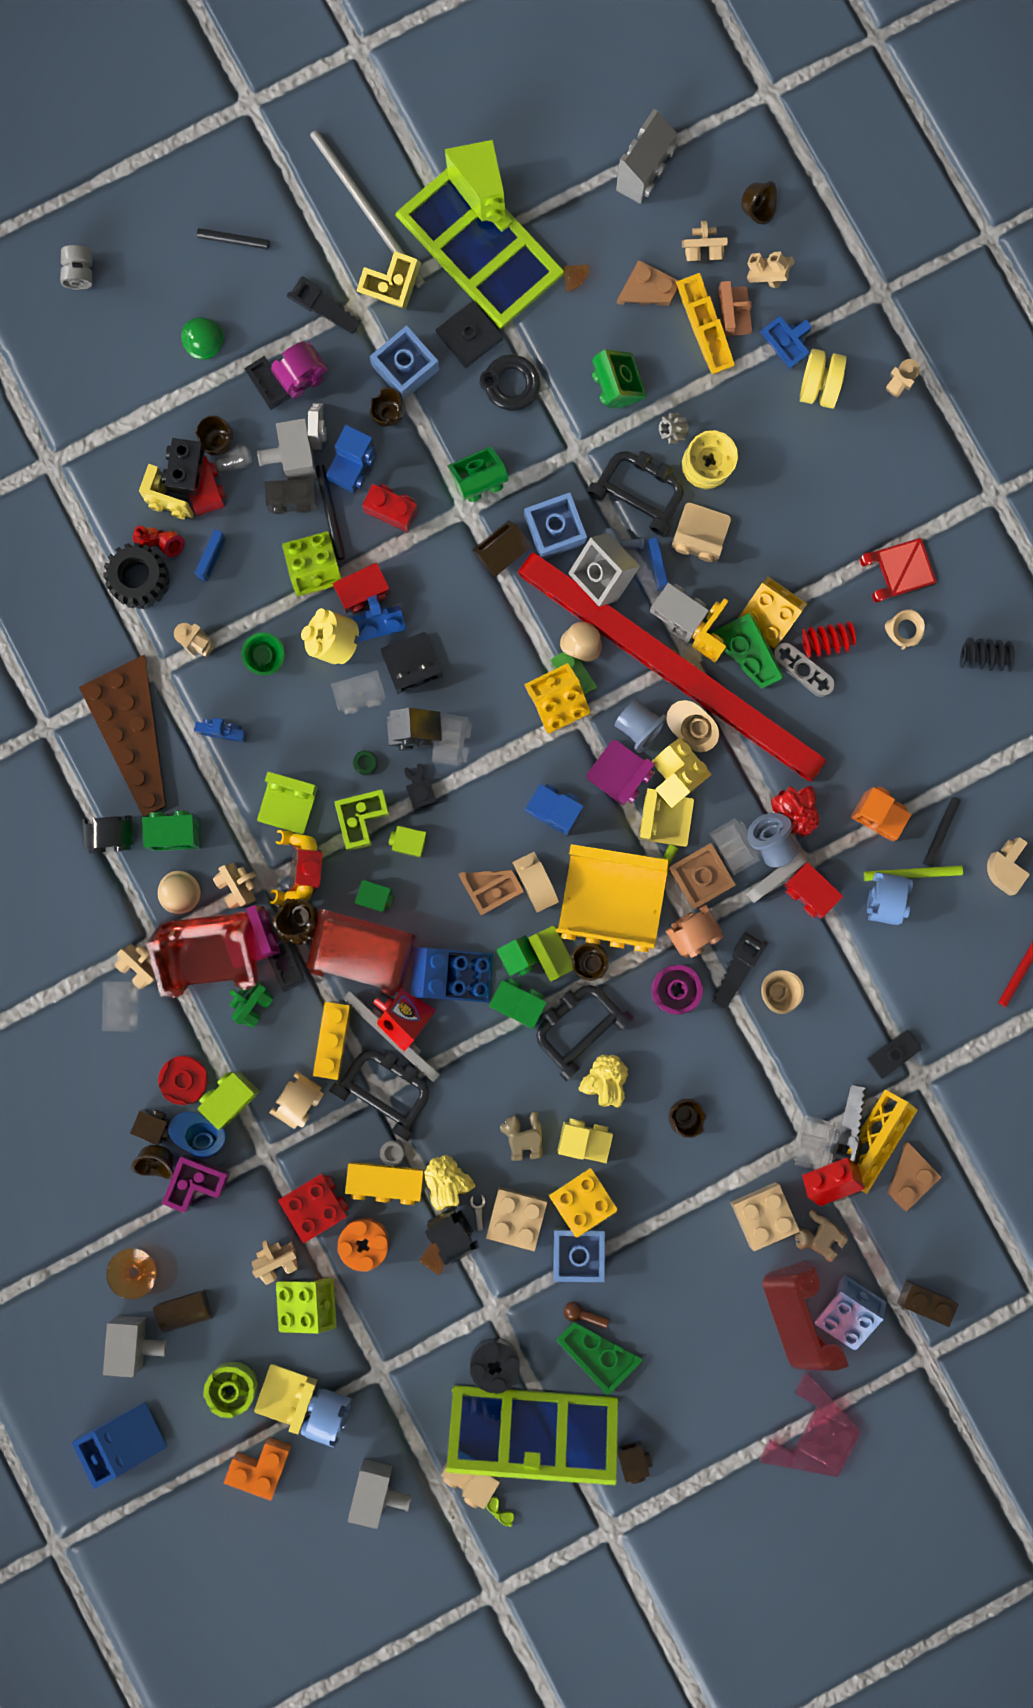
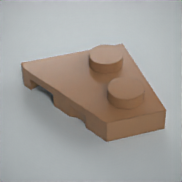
(648, 287)
(490, 888)
(911, 1178)

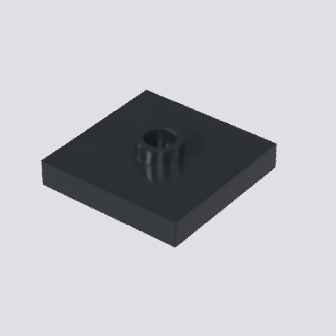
(469, 334)

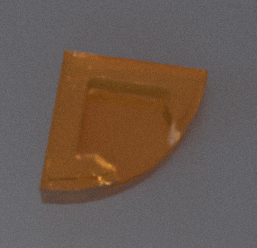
(575, 276)
(432, 1259)

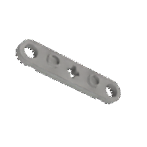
(410, 1053)

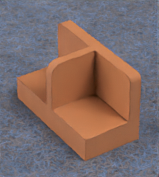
(734, 309)

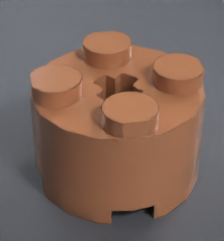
(694, 931)

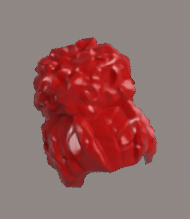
(799, 808)

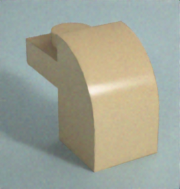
(1004, 871)
(535, 882)

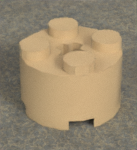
(296, 1101)

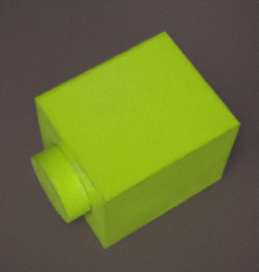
(408, 841)

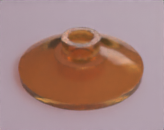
(122, 1282)

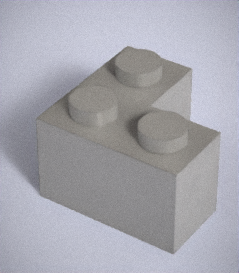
(679, 611)

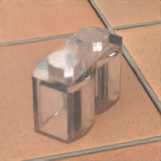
(451, 748)
(734, 846)
(815, 1142)

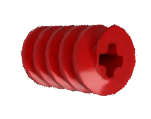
(830, 638)

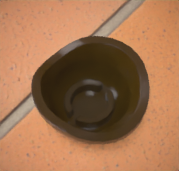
(760, 202)
(154, 1161)

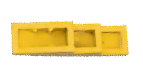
(705, 323)

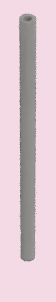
(360, 198)

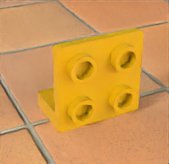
(774, 610)
(710, 645)
(558, 698)
(583, 1203)

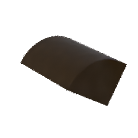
(502, 548)
(182, 1311)

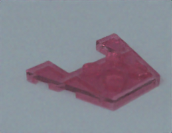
(824, 1441)

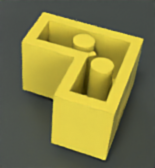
(395, 286)
(681, 770)
(585, 1142)

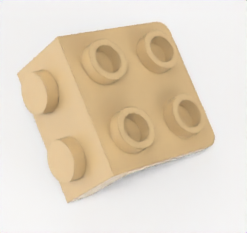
(701, 532)

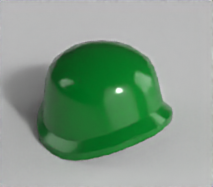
(202, 338)
(263, 654)

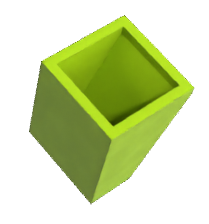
(477, 178)

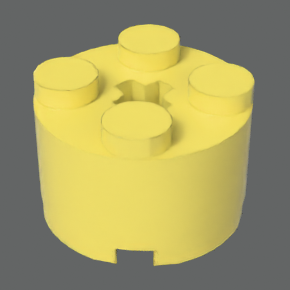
(330, 637)

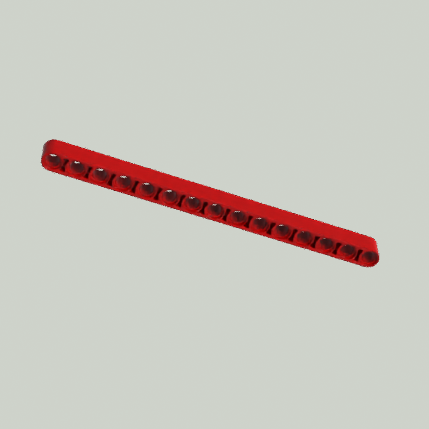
(673, 668)

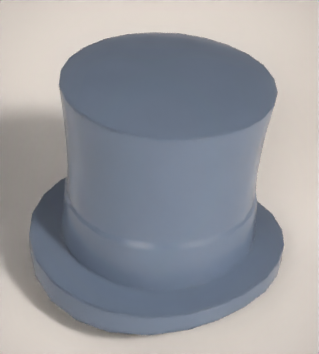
(640, 724)
(772, 837)

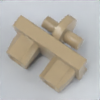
(715, 245)
(770, 270)
(903, 377)
(193, 639)
(239, 884)
(139, 961)
(273, 1257)

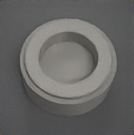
(392, 1153)

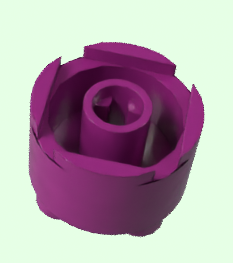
(299, 369)
(689, 983)

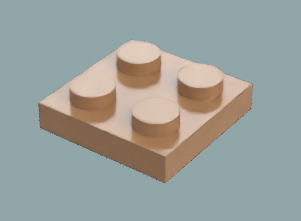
(701, 876)

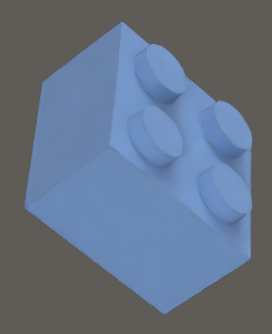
(404, 362)
(555, 526)
(578, 1258)

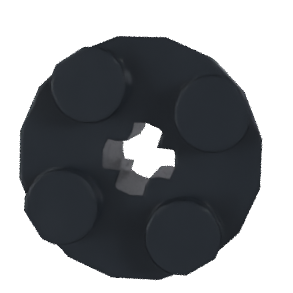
(108, 833)
(452, 1235)
(499, 1379)

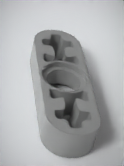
(813, 687)
(776, 877)

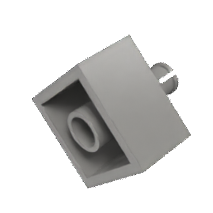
(293, 451)
(604, 569)
(127, 1346)
(374, 1494)

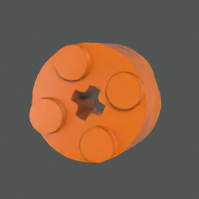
(366, 1258)

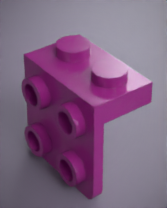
(620, 772)
(265, 939)

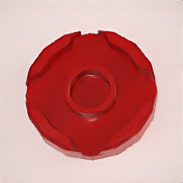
(183, 1080)

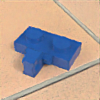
(787, 340)
(379, 620)
(218, 729)

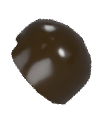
(387, 407)
(214, 434)
(590, 961)
(687, 1118)

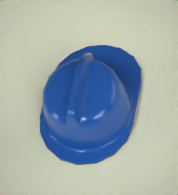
(196, 1135)

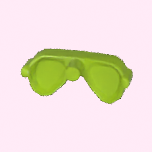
(504, 1517)

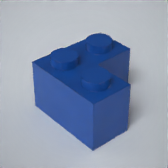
(353, 456)
(553, 809)

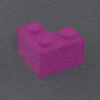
(194, 1176)

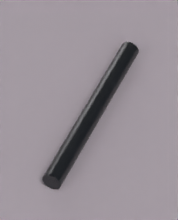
(330, 512)

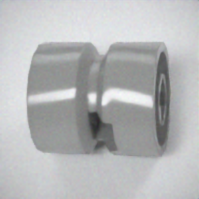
(76, 270)

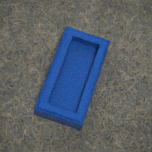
(210, 555)
(657, 563)

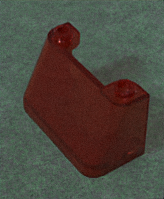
(360, 951)
(203, 952)
(786, 1297)

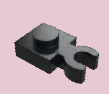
(420, 790)

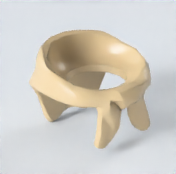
(892, 628)

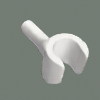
(478, 1211)

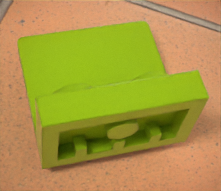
(311, 563)
(287, 803)
(306, 1306)

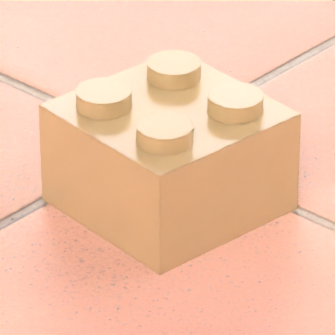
(764, 1216)
(516, 1219)

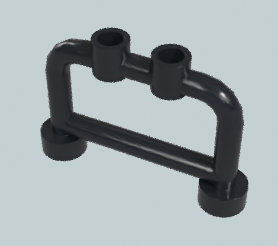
(662, 474)
(553, 1015)
(389, 1061)

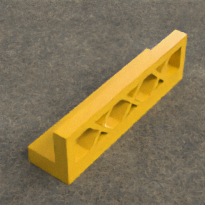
(886, 1139)

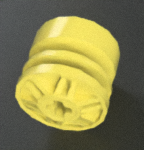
(717, 448)

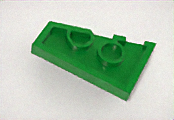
(750, 650)
(598, 1357)

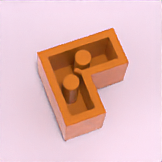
(881, 813)
(261, 1475)

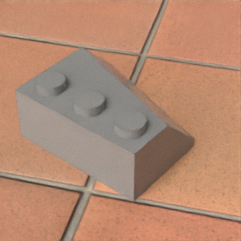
(646, 158)

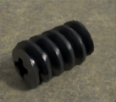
(987, 653)

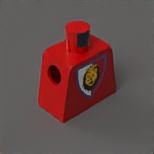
(403, 1017)

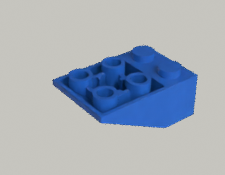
(451, 974)
(119, 1444)

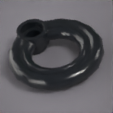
(494, 393)

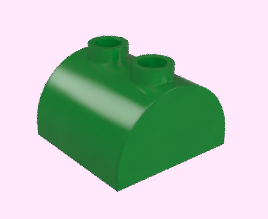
(618, 378)
(478, 474)

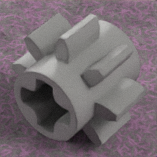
(673, 428)

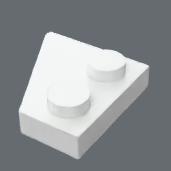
(316, 427)

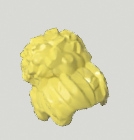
(606, 1080)
(446, 1182)

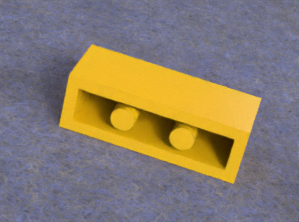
(332, 1040)
(384, 1182)

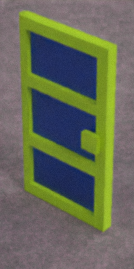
(489, 260)
(533, 1435)

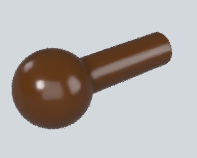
(573, 1312)

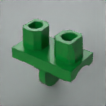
(244, 1012)

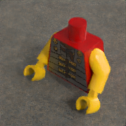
(305, 867)

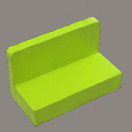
(551, 953)

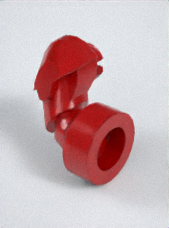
(169, 542)

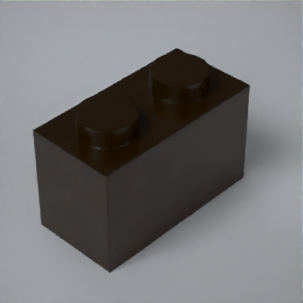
(927, 1303)

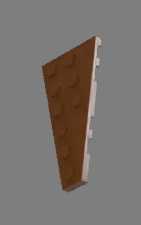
(127, 722)

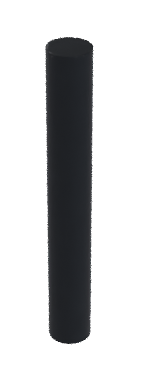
(232, 238)
(941, 831)

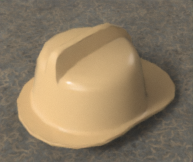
(693, 725)

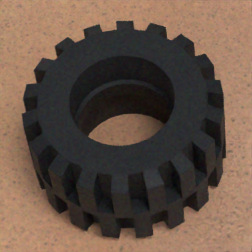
(126, 559)

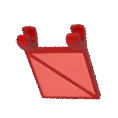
(903, 568)

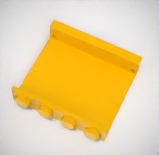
(613, 898)

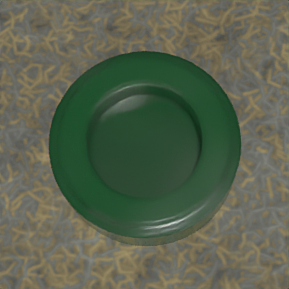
(365, 762)

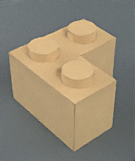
(475, 1488)

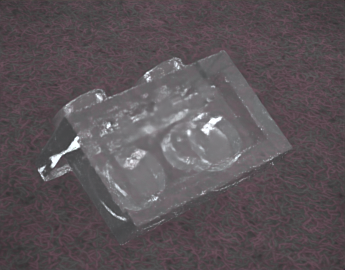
(358, 692)
(119, 1006)

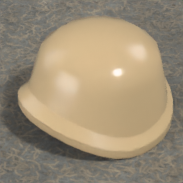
(582, 642)
(179, 892)
(782, 991)

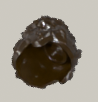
(296, 921)

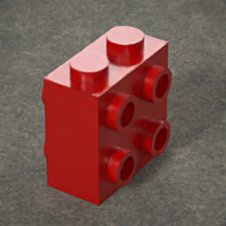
(314, 1206)

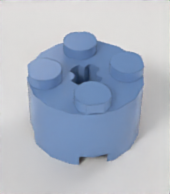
(889, 899)
(327, 1417)

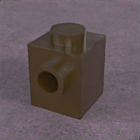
(151, 1126)
(634, 1462)

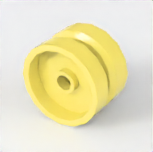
(827, 379)

